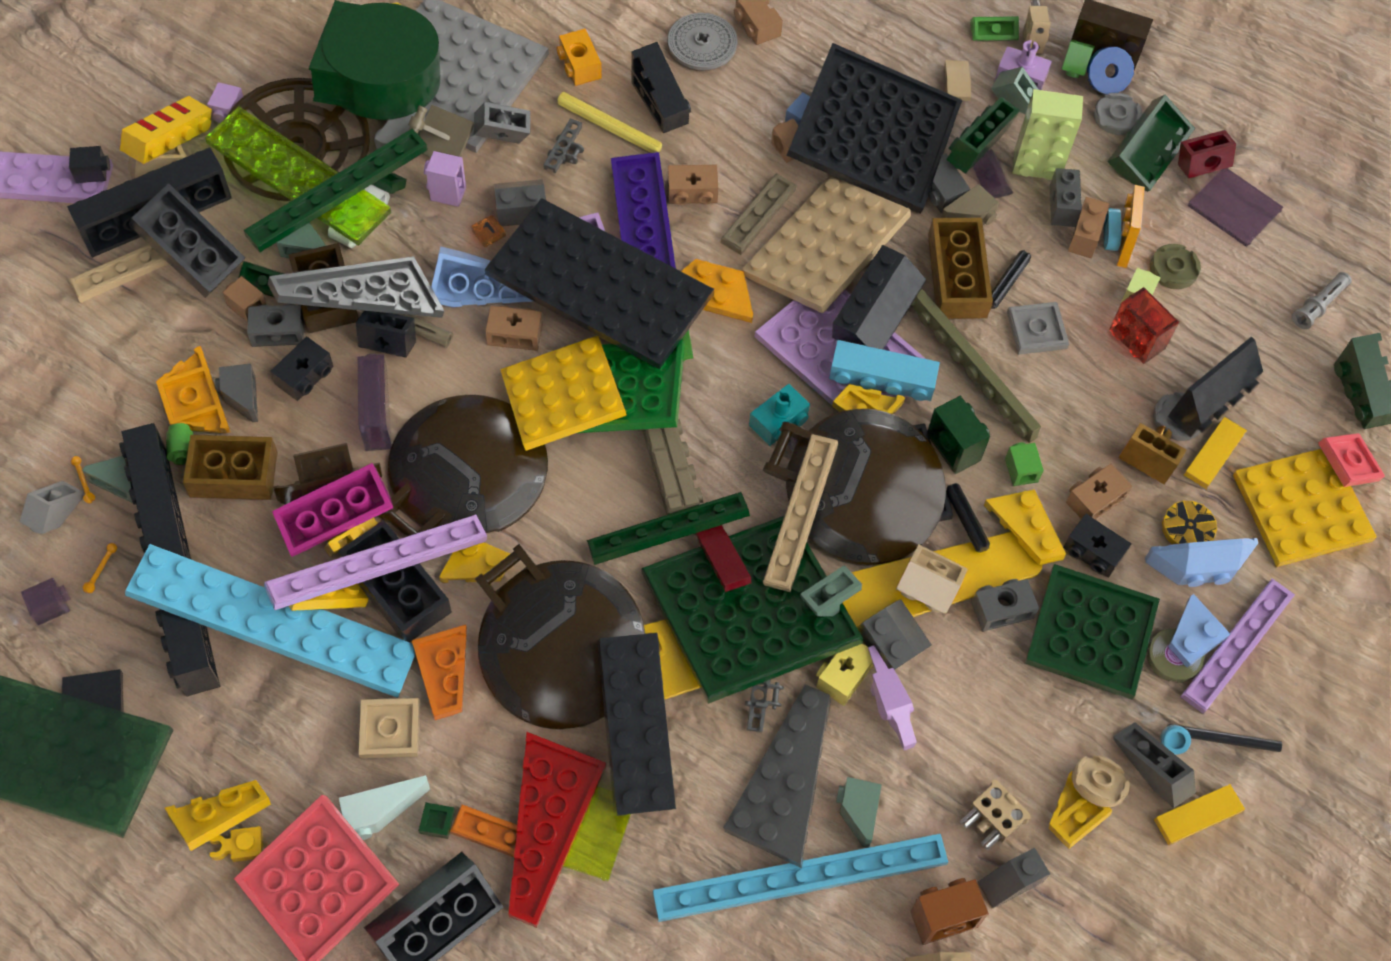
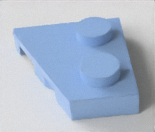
(1196, 632)

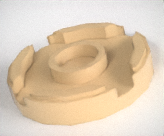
(1100, 781)

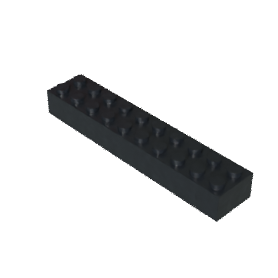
(162, 525)

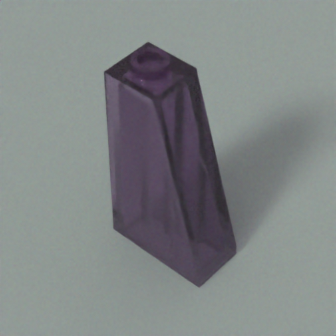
(374, 402)

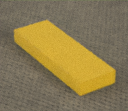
(1215, 452)
(1199, 814)

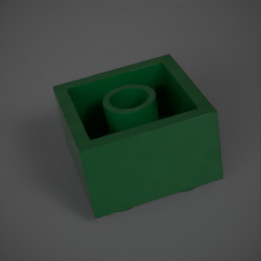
(958, 434)

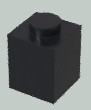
(88, 164)

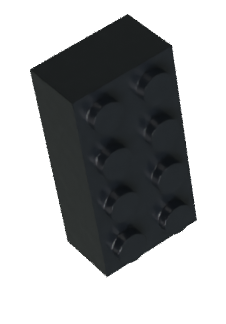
(186, 240)
(404, 597)

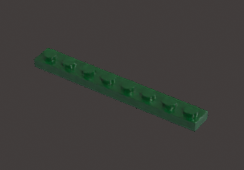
(335, 190)

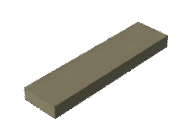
(758, 214)

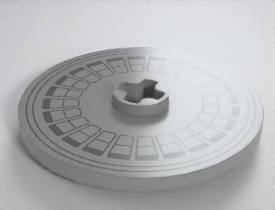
(709, 28)

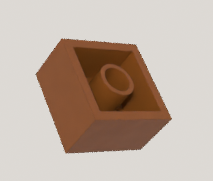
(948, 910)

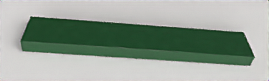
(668, 528)

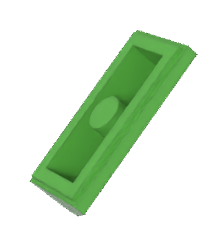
(995, 28)

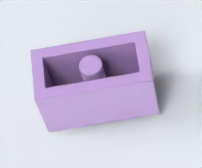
(445, 178)

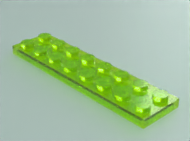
(293, 172)

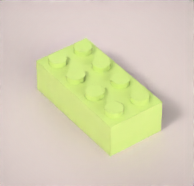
(1047, 133)

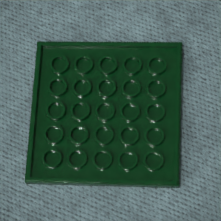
(749, 631)

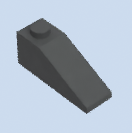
(1157, 764)

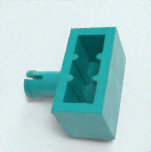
(783, 406)

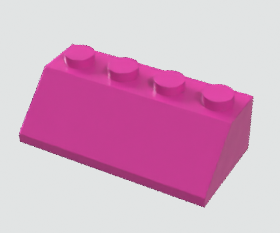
(332, 509)

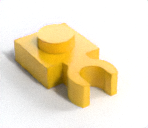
(243, 844)

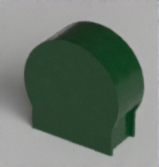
(376, 60)

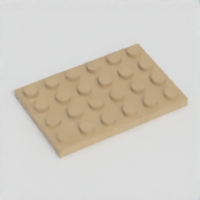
(826, 243)

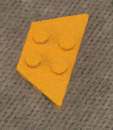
(729, 287)
(192, 396)

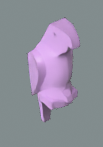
(892, 700)

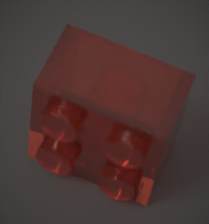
(1143, 325)

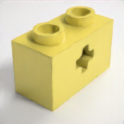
(842, 684)

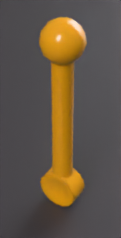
(88, 497)
(89, 587)

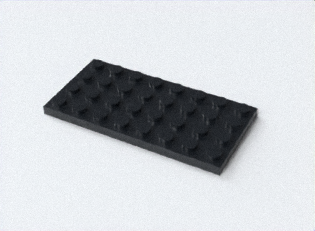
(600, 282)

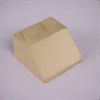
(931, 579)

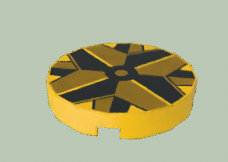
(1189, 523)

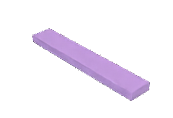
(1237, 646)

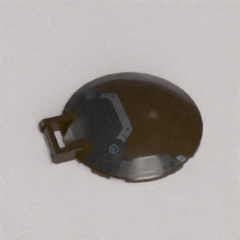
(463, 462)
(880, 489)
(544, 635)

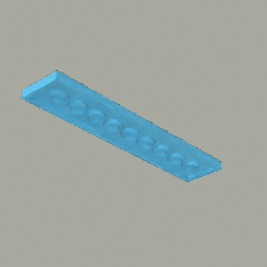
(248, 614)

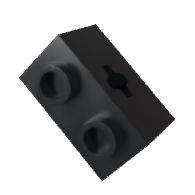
(386, 333)
(302, 368)
(1091, 534)

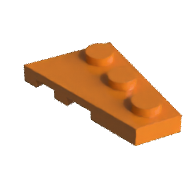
(443, 669)

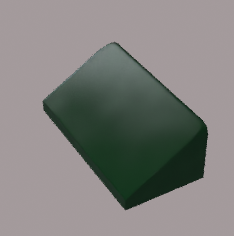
(258, 276)

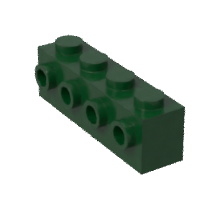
(982, 134)

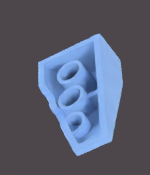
(462, 281)

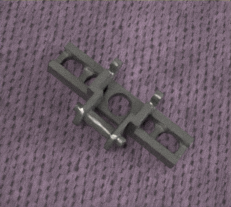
(563, 157)
(762, 704)

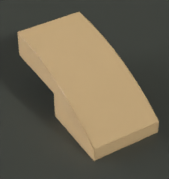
(958, 79)

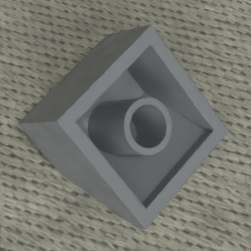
(517, 200)
(894, 635)

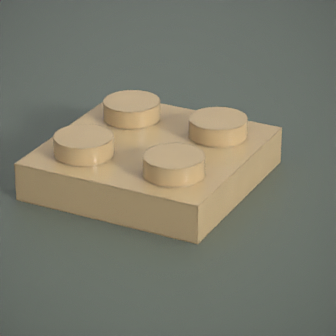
(389, 728)

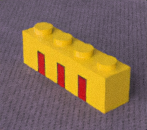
(165, 129)

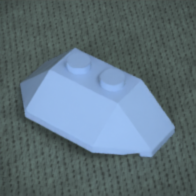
(1201, 561)

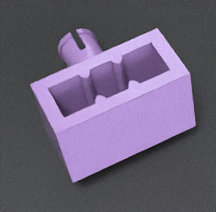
(1035, 66)

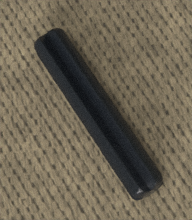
(1009, 277)
(967, 517)

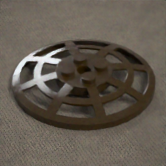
(299, 129)

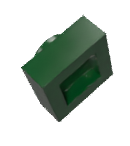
(391, 183)
(436, 820)

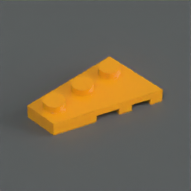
(1132, 224)

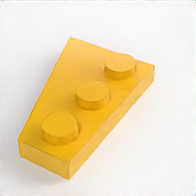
(1029, 523)
(211, 817)

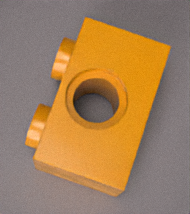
(579, 57)

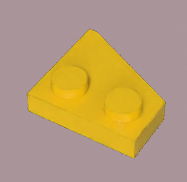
(858, 398)
(1075, 815)

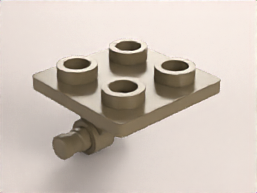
(442, 130)

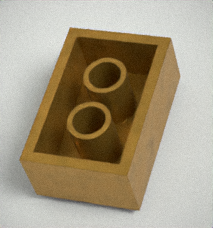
(230, 467)

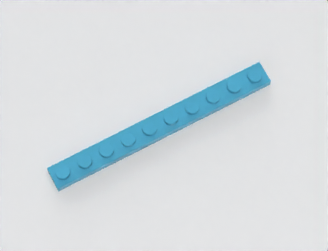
(792, 880)

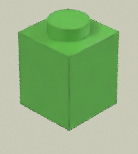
(1077, 58)
(1024, 464)

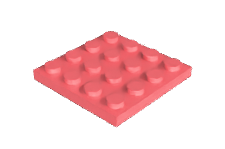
(316, 881)

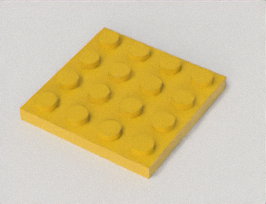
(562, 392)
(1303, 507)

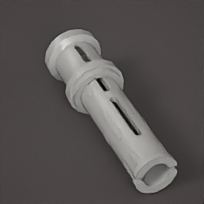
(1339, 283)

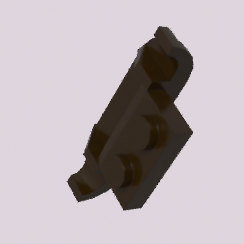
(316, 470)

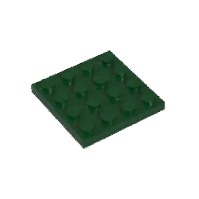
(1092, 631)

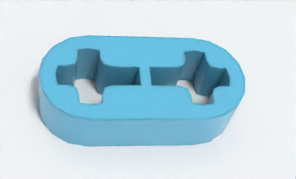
(1112, 229)

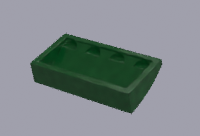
(1151, 143)

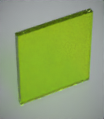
(598, 838)

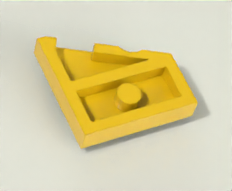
(338, 542)
(471, 562)

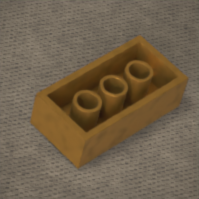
(960, 267)

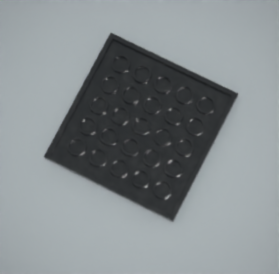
(875, 128)

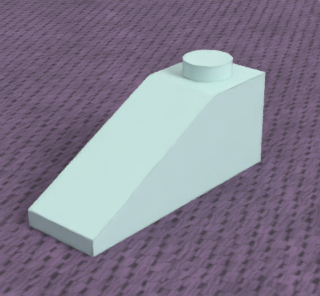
(376, 808)

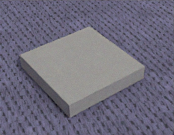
(1037, 328)

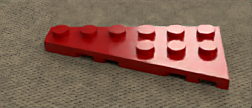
(551, 809)

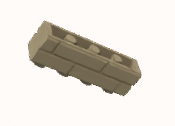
(672, 469)

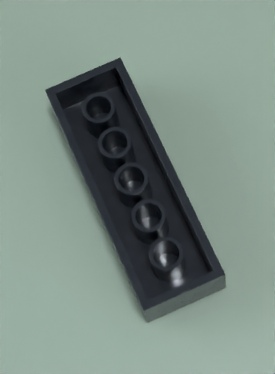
(106, 216)
(636, 724)

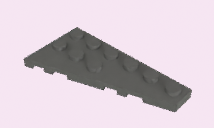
(373, 286)
(782, 790)

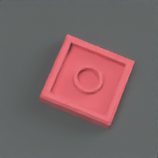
(1351, 459)

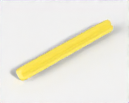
(609, 123)

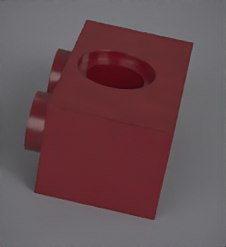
(1206, 154)

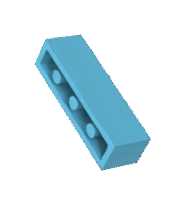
(884, 371)

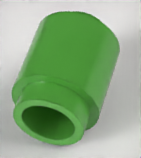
(178, 443)

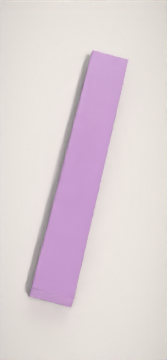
(374, 562)

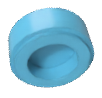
(1176, 739)

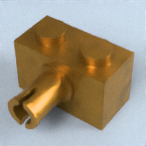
(1153, 452)

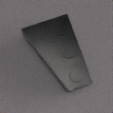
(658, 88)

